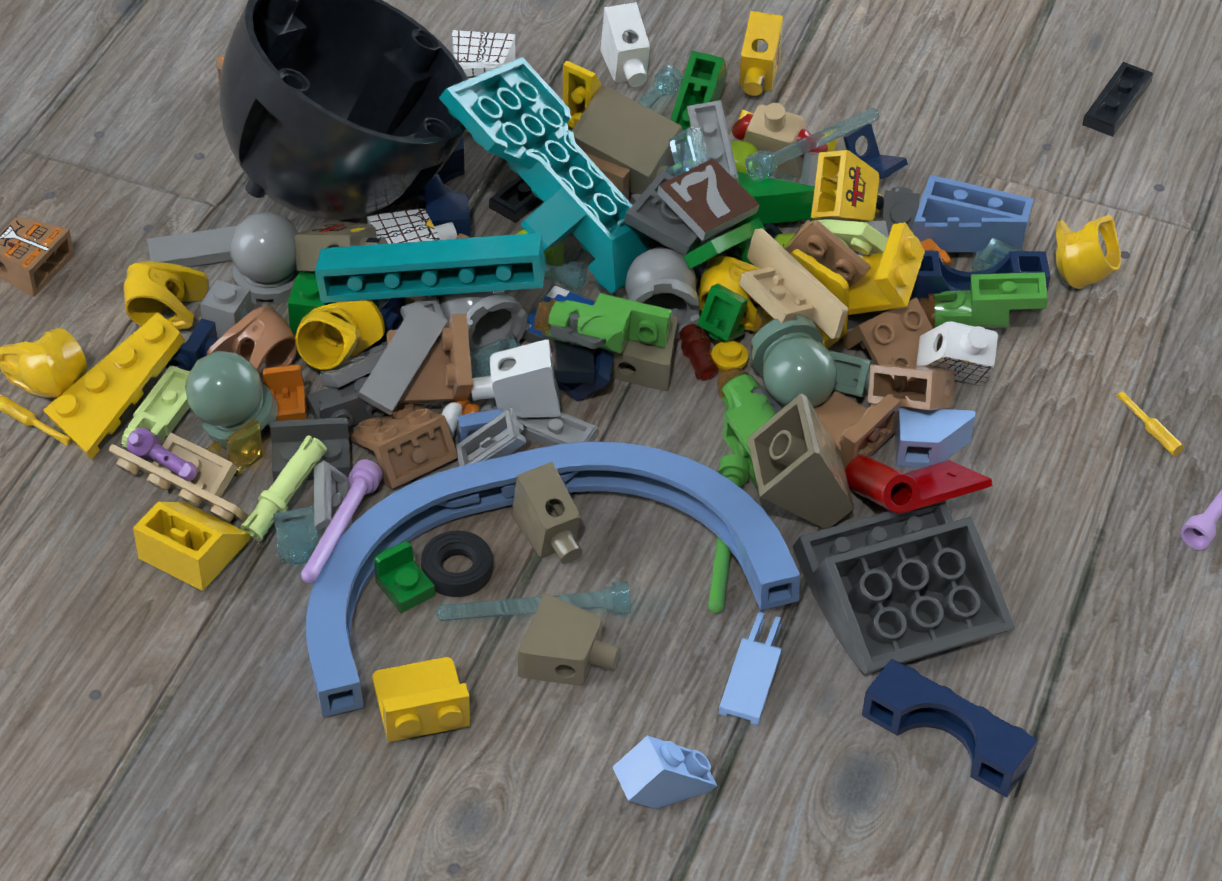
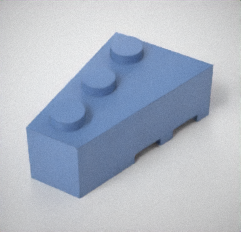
(969, 216)

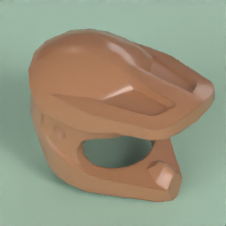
(259, 339)

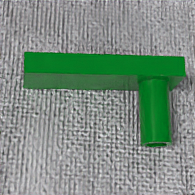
(738, 238)

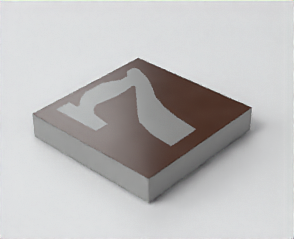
(708, 199)

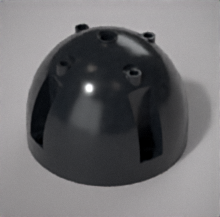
(337, 105)

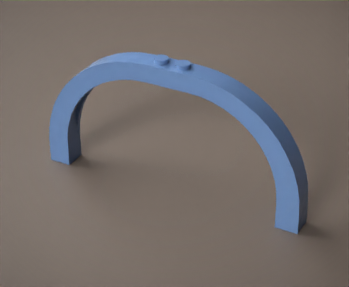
(491, 485)

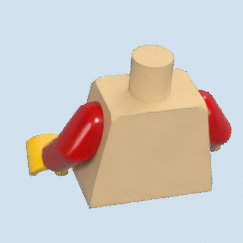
(774, 129)

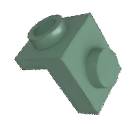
(851, 374)

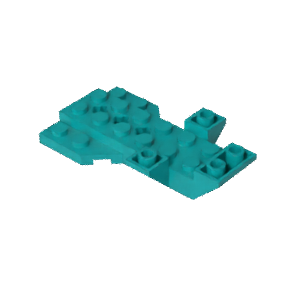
(526, 124)

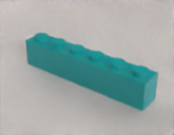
(431, 268)

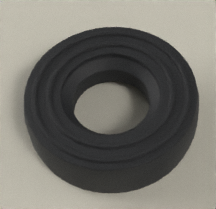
(457, 543)

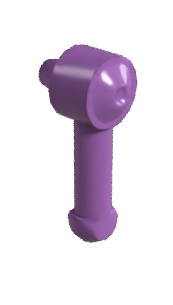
(149, 446)

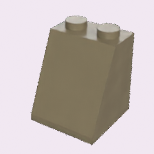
(627, 136)
(801, 465)

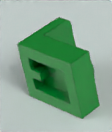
(723, 313)
(402, 578)

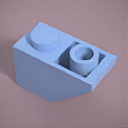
(931, 435)
(663, 773)

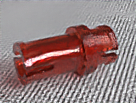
(696, 347)

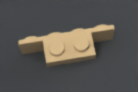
(788, 288)
(208, 486)

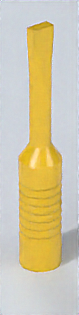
(29, 418)
(1154, 427)

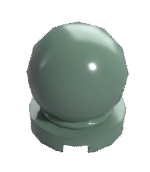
(794, 361)
(228, 394)

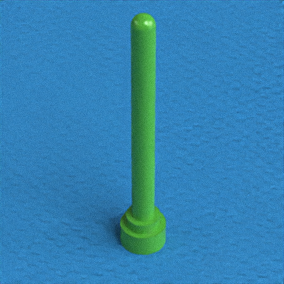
(737, 470)

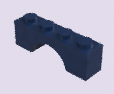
(443, 203)
(938, 277)
(907, 700)

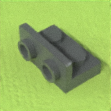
(343, 403)
(290, 434)

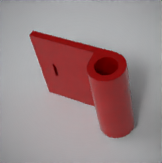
(914, 489)

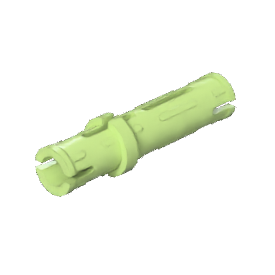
(285, 486)

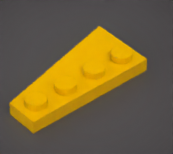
(102, 394)

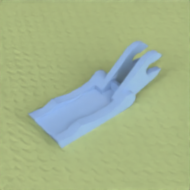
(752, 673)

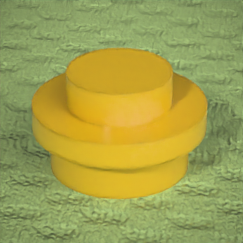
(729, 355)

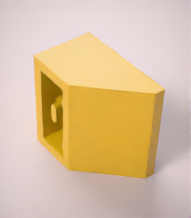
(187, 542)

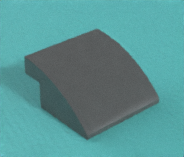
(903, 585)

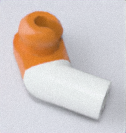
(456, 409)

